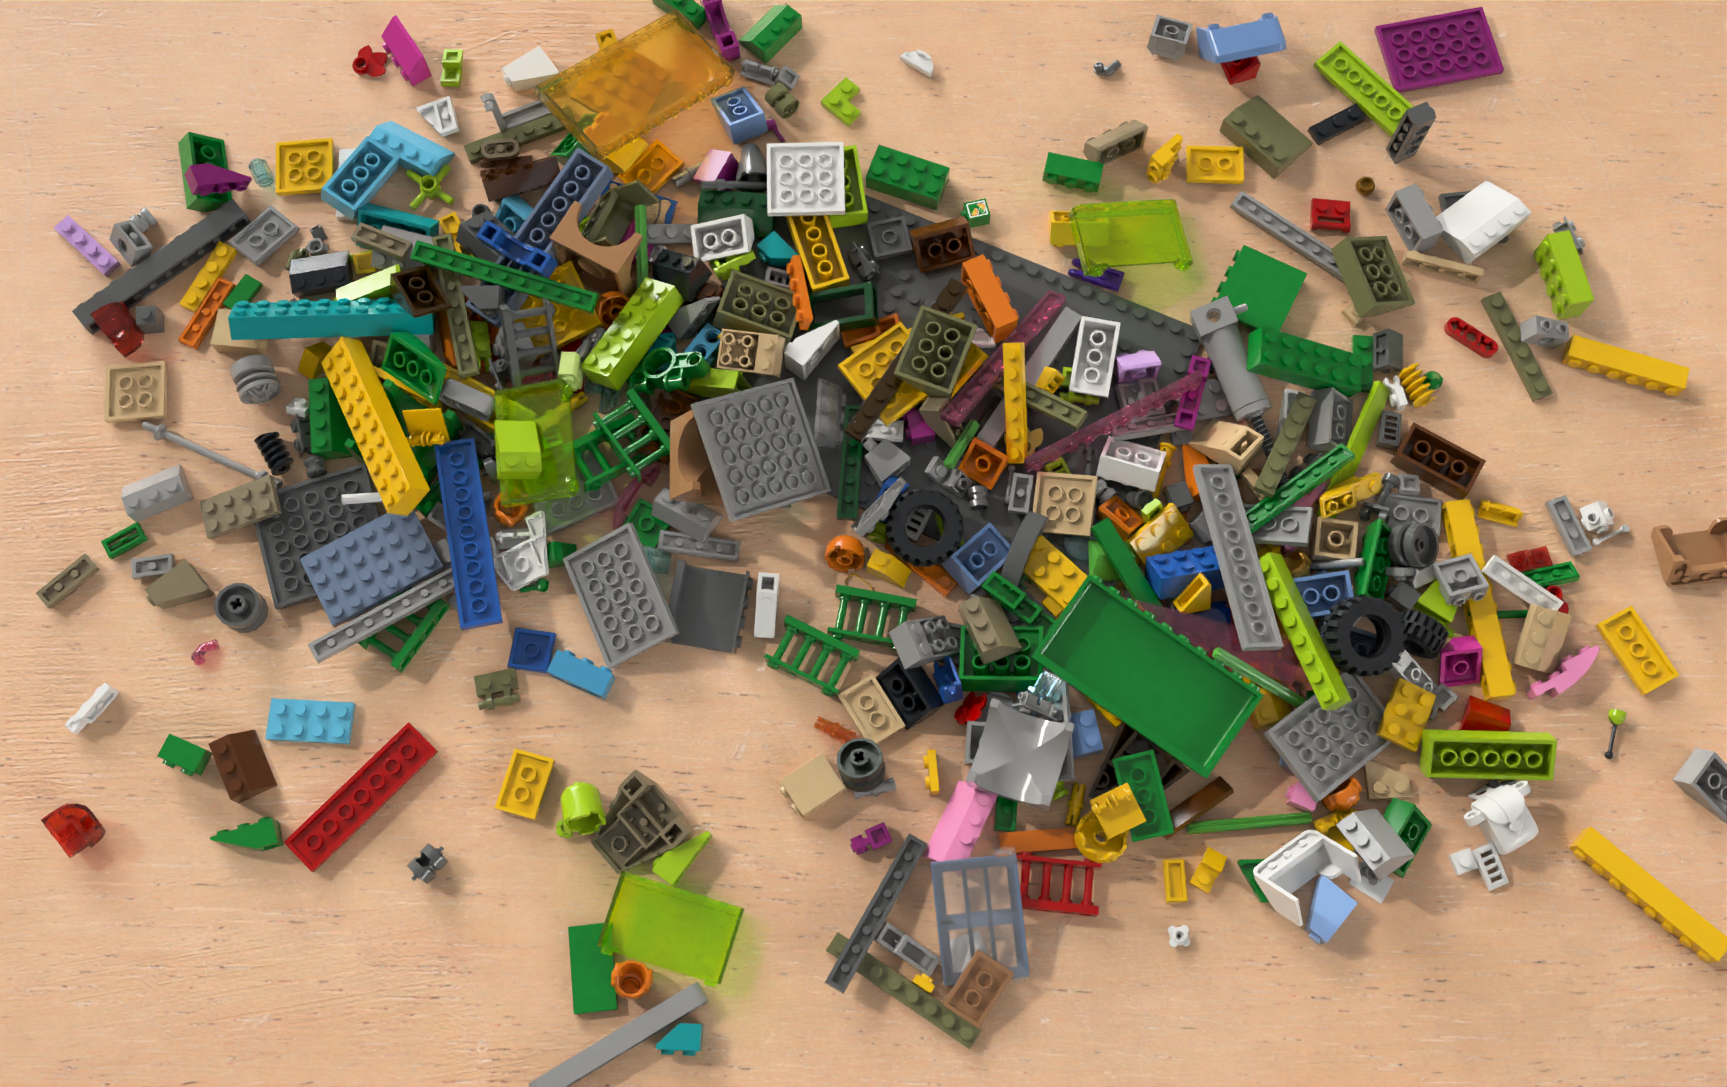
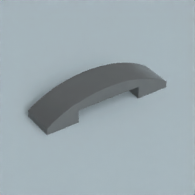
(1022, 547)

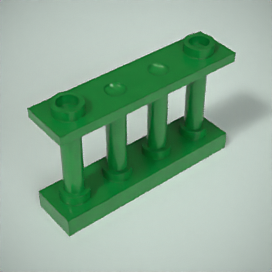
(644, 418)
(590, 442)
(865, 599)
(811, 636)
(412, 642)

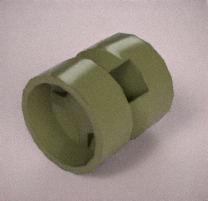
(782, 100)

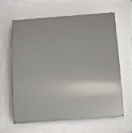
(1131, 392)

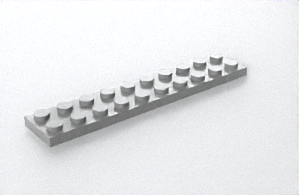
(1237, 557)

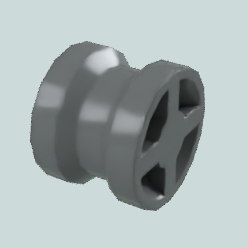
(315, 466)

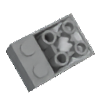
(924, 641)

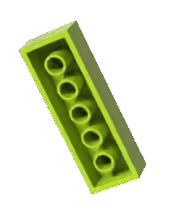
(632, 333)
(1488, 754)

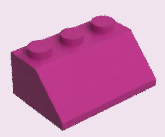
(405, 52)

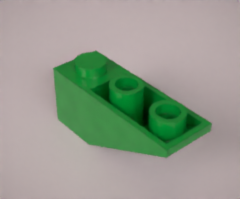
(257, 836)

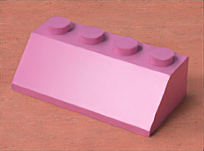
(960, 824)

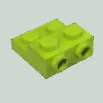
(724, 266)

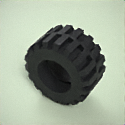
(1424, 634)

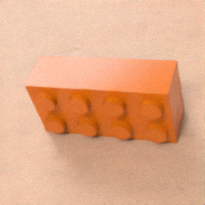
(988, 298)

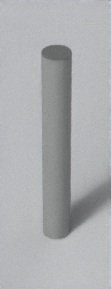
(1338, 563)

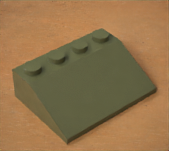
(1265, 136)
(1372, 275)
(756, 307)
(935, 352)

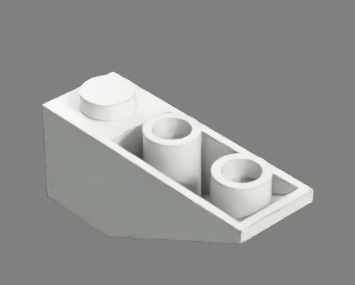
(766, 605)
(1411, 672)

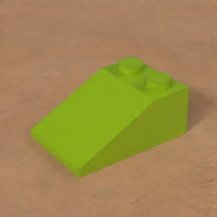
(517, 450)

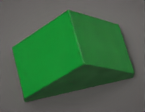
(557, 551)

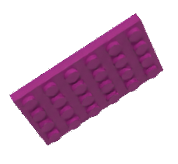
(1438, 49)

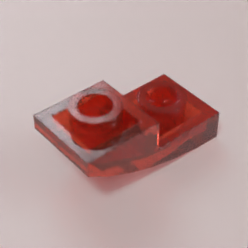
(1530, 559)

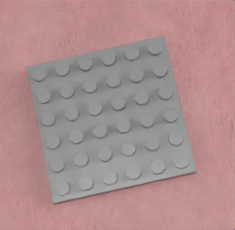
(761, 448)

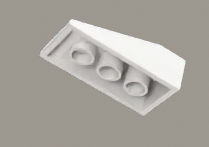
(1094, 356)

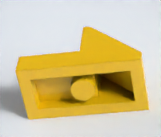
(1208, 870)

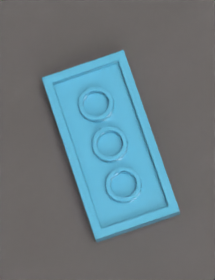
(310, 721)

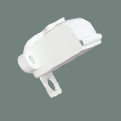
(1503, 816)

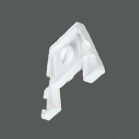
(526, 560)

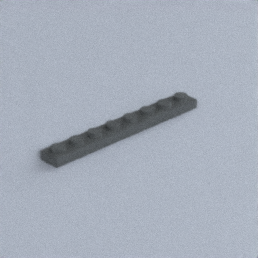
(875, 913)

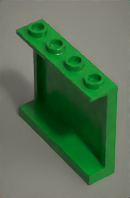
(1263, 285)

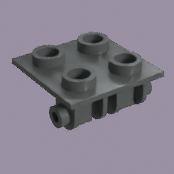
(500, 370)

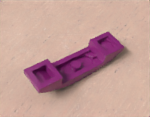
(1191, 400)

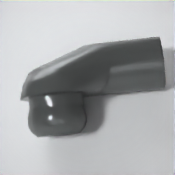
(1102, 70)

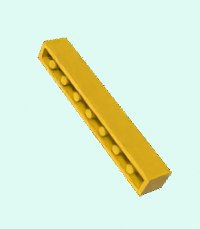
(1650, 895)

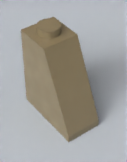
(178, 587)

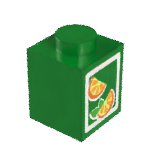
(976, 212)

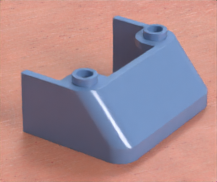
(1240, 41)

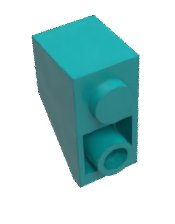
(683, 1038)

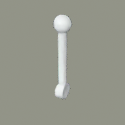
(1623, 529)

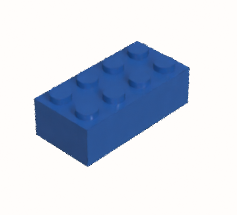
(1175, 571)

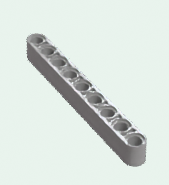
(1043, 356)
(623, 1038)

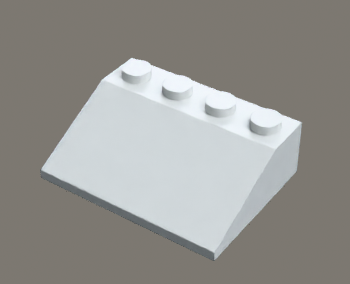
(1481, 220)

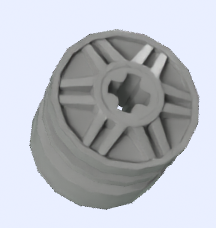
(255, 379)

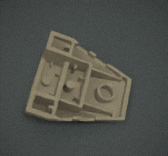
(639, 824)

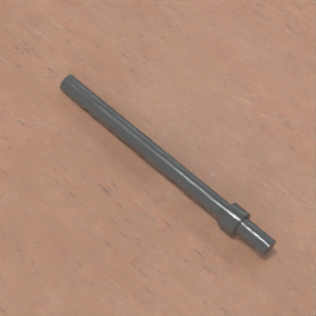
(721, 185)

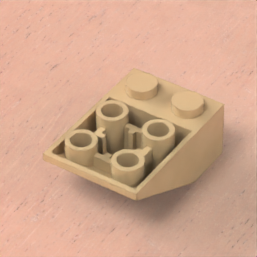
(751, 352)
(1228, 444)

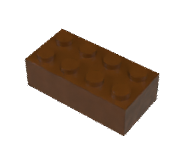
(1437, 461)

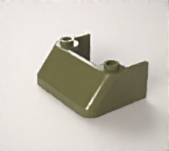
(616, 212)

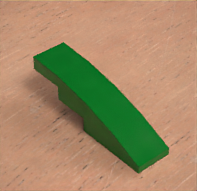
(1017, 603)

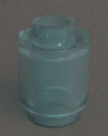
(261, 172)

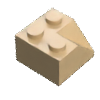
(1333, 539)

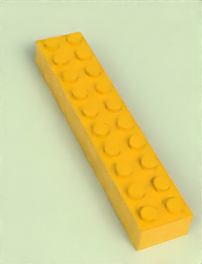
(375, 427)

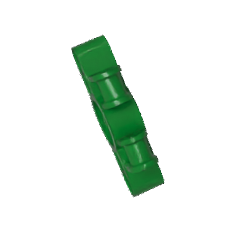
(677, 377)

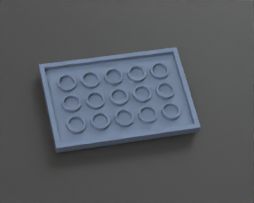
(371, 565)

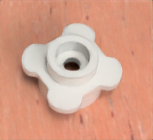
(1174, 940)

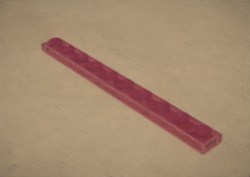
(993, 368)
(1107, 424)

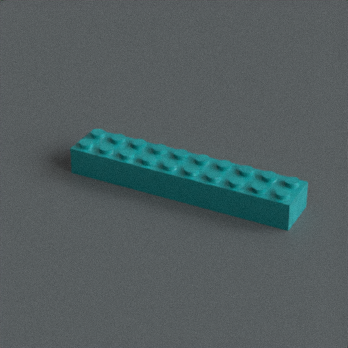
(324, 319)

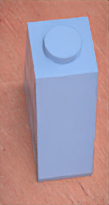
(1327, 910)

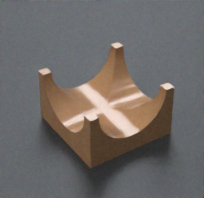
(596, 265)
(690, 467)

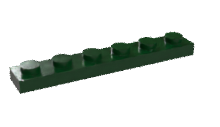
(849, 472)

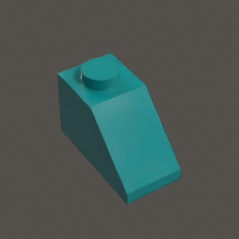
(775, 251)

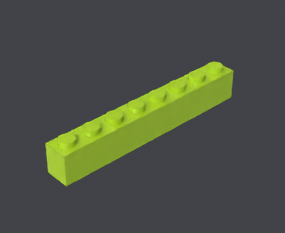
(1303, 633)

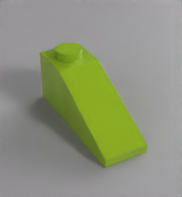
(678, 860)

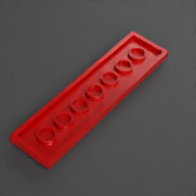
(360, 797)

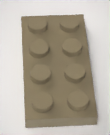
(240, 507)

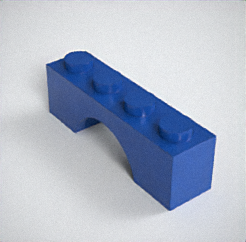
(522, 254)

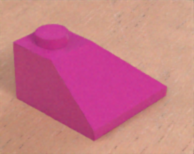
(1460, 662)

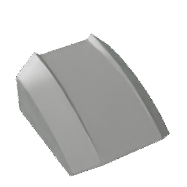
(1169, 37)

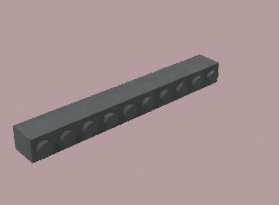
(166, 262)

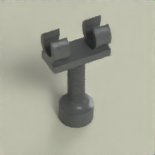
(1389, 481)

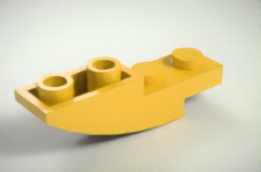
(1348, 492)

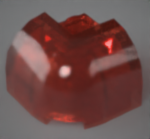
(119, 326)
(74, 828)

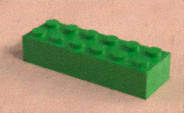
(1303, 362)

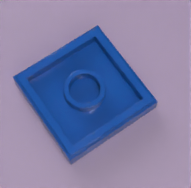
(531, 650)

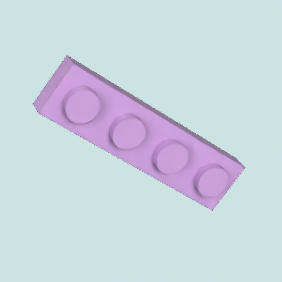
(87, 246)

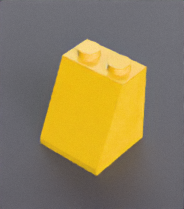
(622, 160)

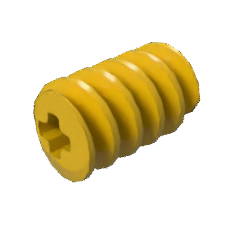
(1415, 386)

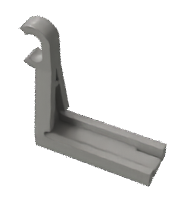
(516, 116)

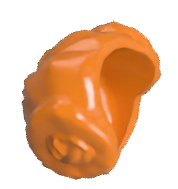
(510, 515)
(1343, 796)
(631, 979)

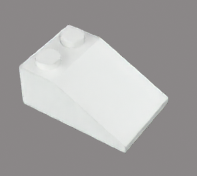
(809, 349)

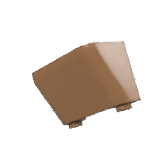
(1692, 556)

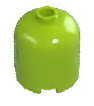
(582, 809)

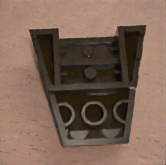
(1131, 742)

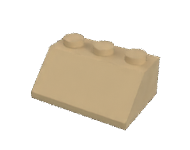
(1541, 638)

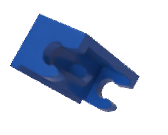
(948, 681)

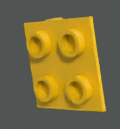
(426, 427)
(1117, 811)
(1327, 827)

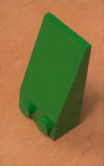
(414, 365)

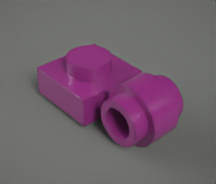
(876, 836)

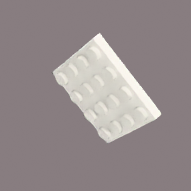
(805, 179)

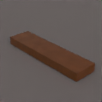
(1199, 804)

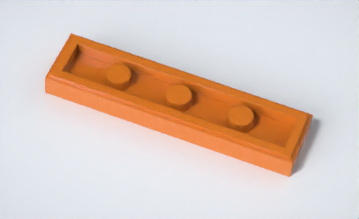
(206, 314)
(1039, 840)

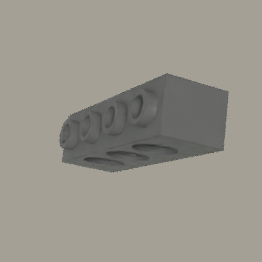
(1411, 132)

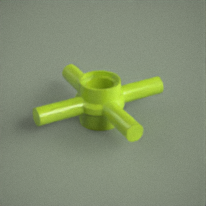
(428, 181)

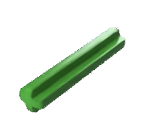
(961, 444)

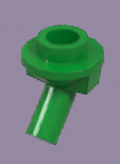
(1434, 379)

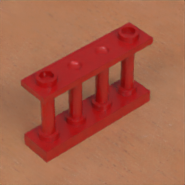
(1065, 905)

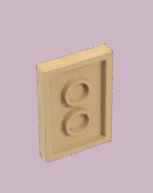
(871, 710)

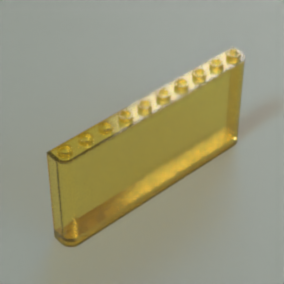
(635, 84)

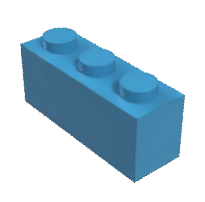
(581, 674)

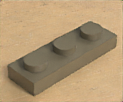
(382, 241)
(67, 581)

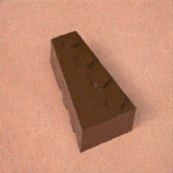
(520, 178)

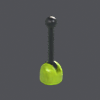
(1615, 717)

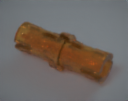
(834, 729)

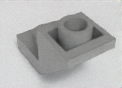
(950, 479)

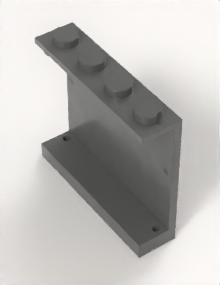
(709, 607)

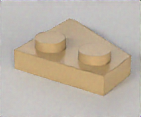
(1385, 782)

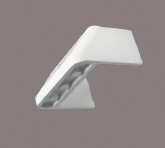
(1297, 864)

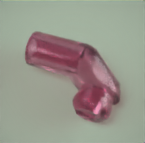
(202, 649)

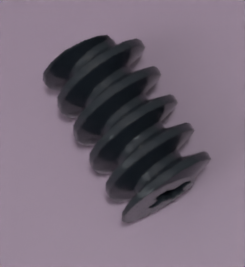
(274, 453)

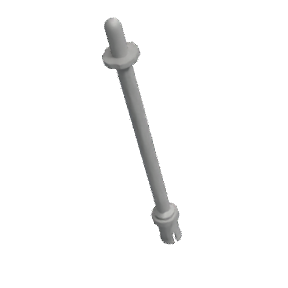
(161, 432)

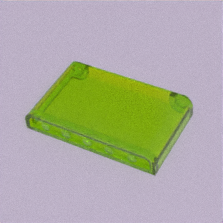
(1129, 235)
(550, 408)
(670, 928)

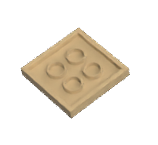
(136, 392)
(1066, 501)

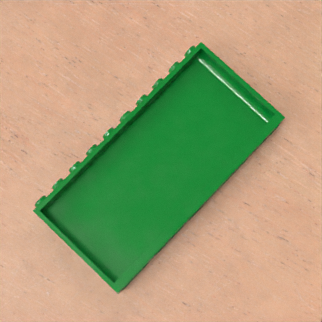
(1147, 675)

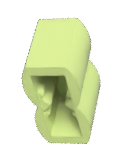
(570, 369)

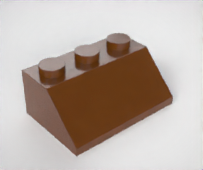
(942, 244)
(242, 765)

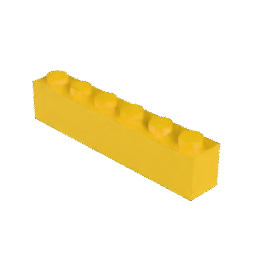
(1625, 365)

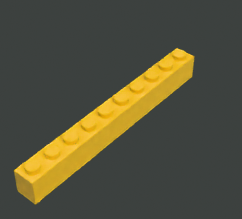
(1483, 623)

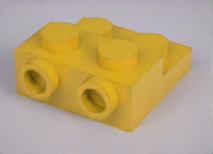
(1164, 159)

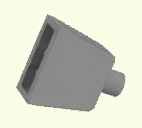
(885, 460)

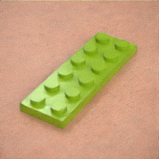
(1363, 87)

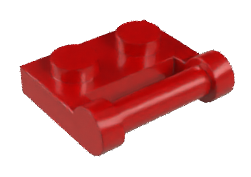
(1330, 210)

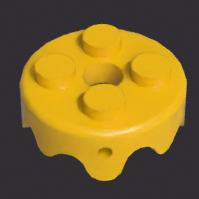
(1093, 849)

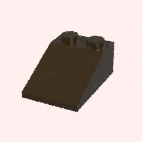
(418, 291)

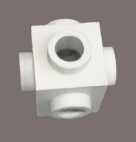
(1597, 517)

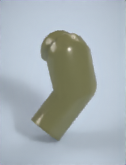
(296, 254)

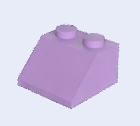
(1136, 366)

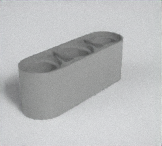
(467, 399)

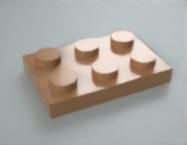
(978, 988)

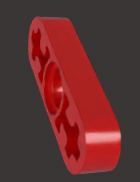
(1455, 334)

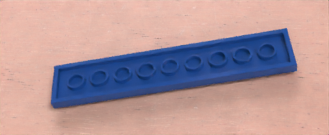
(468, 534)

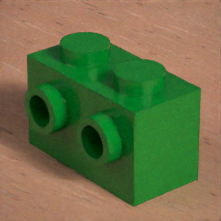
(185, 755)

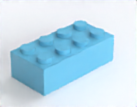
(359, 178)

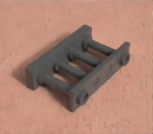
(511, 335)

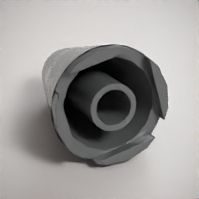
(751, 167)

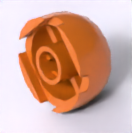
(609, 307)
(845, 553)

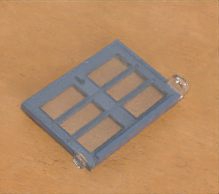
(981, 910)

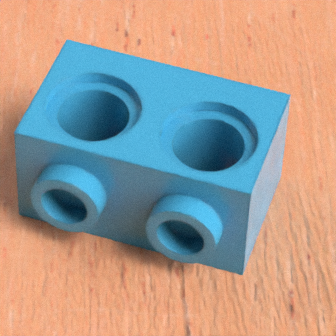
(702, 344)

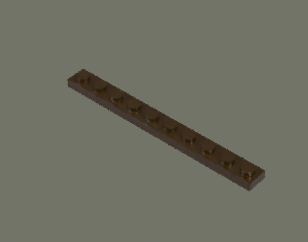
(890, 384)

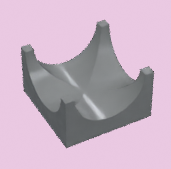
(1020, 756)

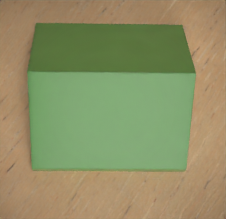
(1100, 564)

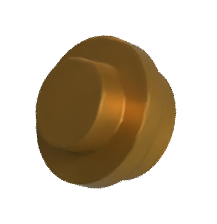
(1365, 186)

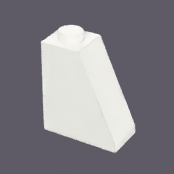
(529, 70)

